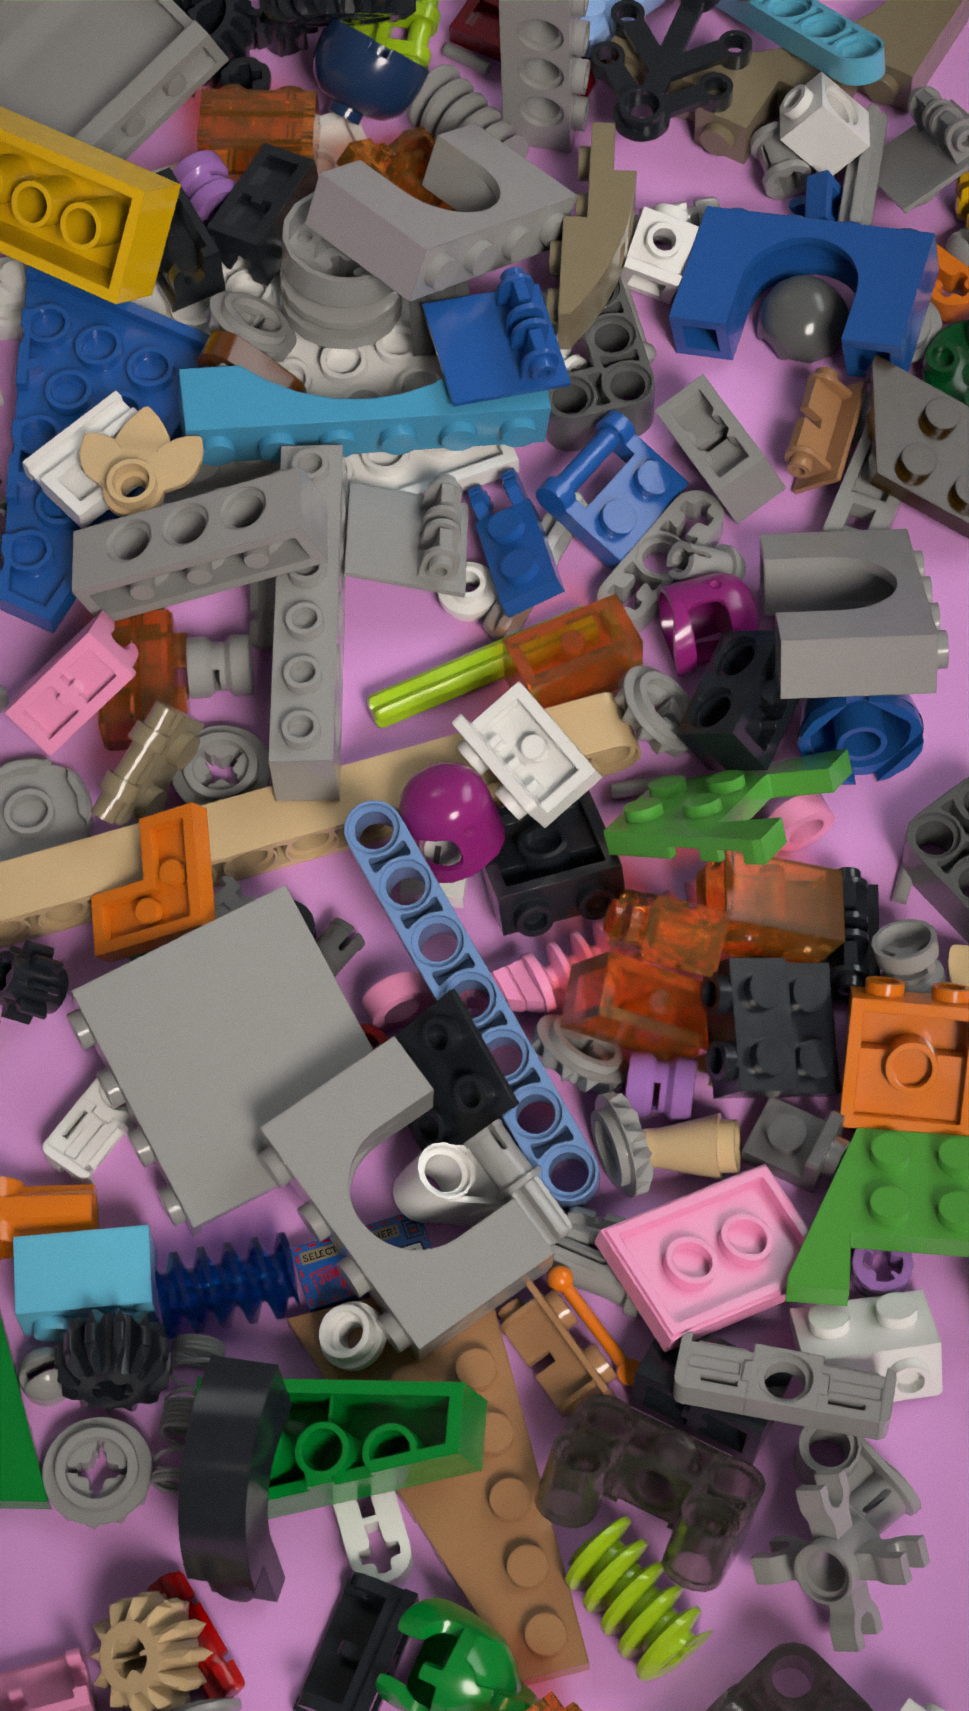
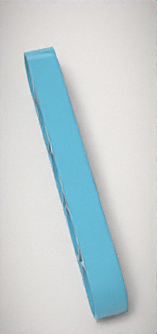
(816, 36)

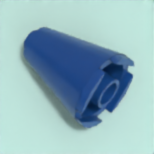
(877, 730)

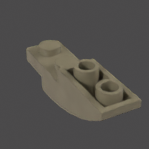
(593, 240)

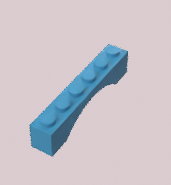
(252, 418)

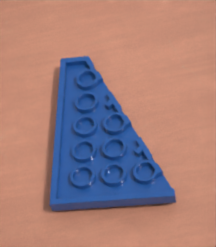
(68, 362)

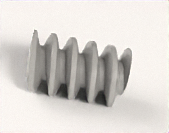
(451, 103)

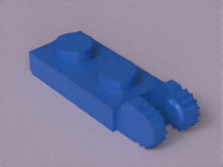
(516, 547)

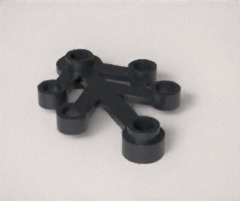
(665, 66)

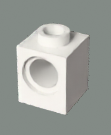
(824, 124)

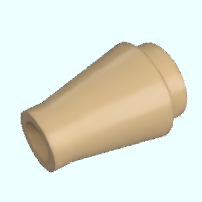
(697, 1146)

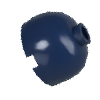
(364, 75)

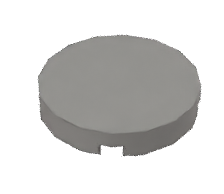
(41, 807)

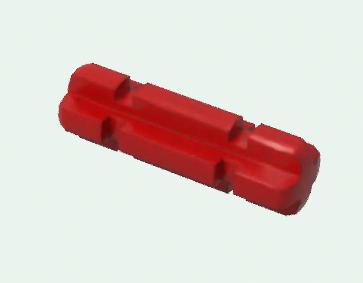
(222, 1677)

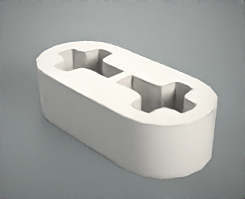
(393, 1530)

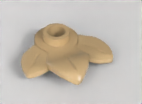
(142, 458)

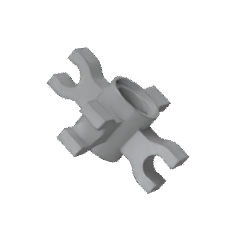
(840, 1560)

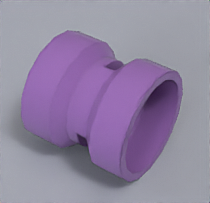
(204, 182)
(676, 1086)

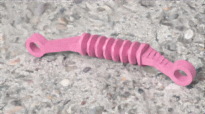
(530, 985)

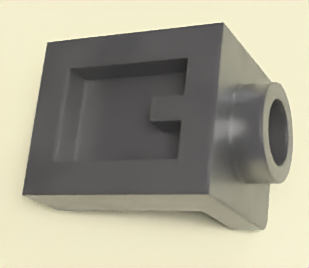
(796, 1144)

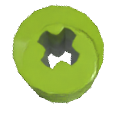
(634, 1601)

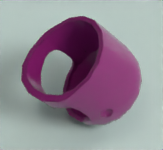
(700, 609)
(453, 805)

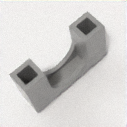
(416, 249)
(851, 614)
(422, 1293)

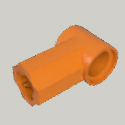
(44, 1210)

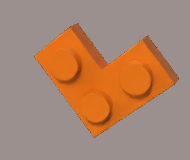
(174, 888)

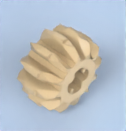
(149, 1653)

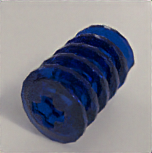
(227, 1285)

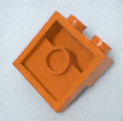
(906, 1058)

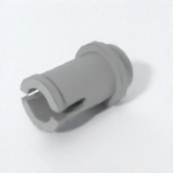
(704, 560)

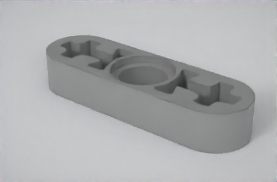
(660, 538)

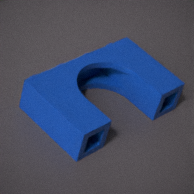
(749, 251)

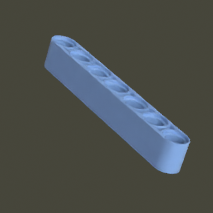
(463, 972)

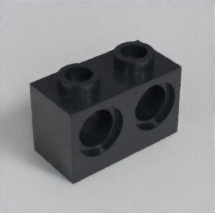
(737, 707)

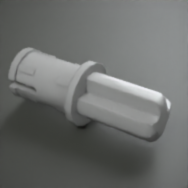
(519, 1180)

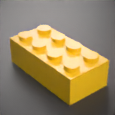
(81, 211)

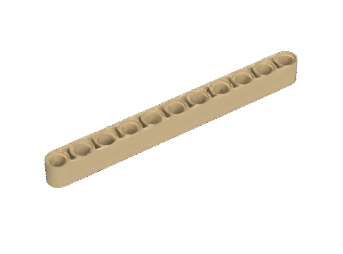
(260, 835)

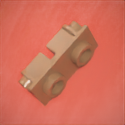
(821, 447)
(543, 1329)

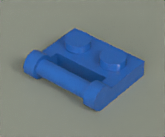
(626, 504)

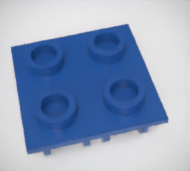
(496, 342)

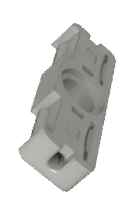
(832, 1395)

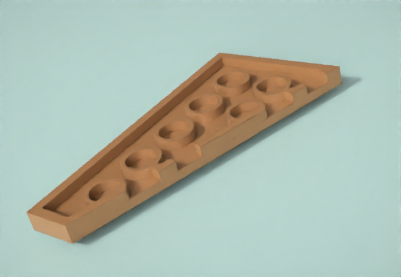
(487, 1519)

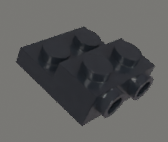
(552, 870)
(770, 1029)

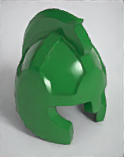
(459, 1665)

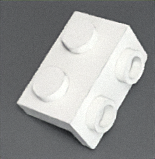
(528, 754)
(875, 1336)

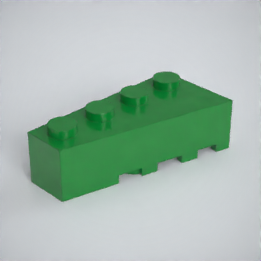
(372, 1439)

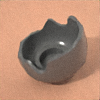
(802, 319)

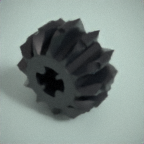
(113, 1360)

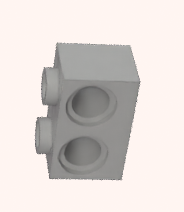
(720, 448)

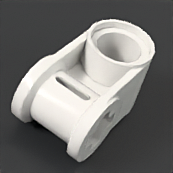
(465, 1187)

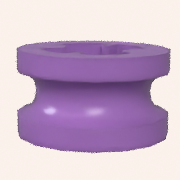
(865, 1278)

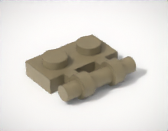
(157, 751)

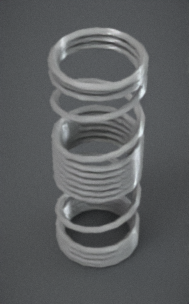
(192, 1351)

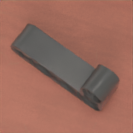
(605, 380)
(944, 875)

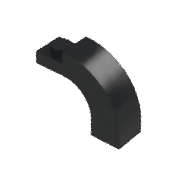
(228, 1479)

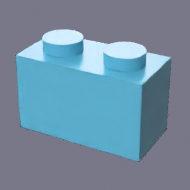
(81, 1272)

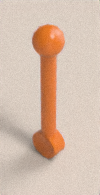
(562, 1280)

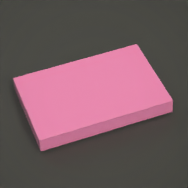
(707, 1255)

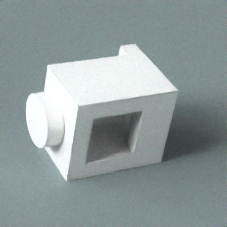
(649, 268)

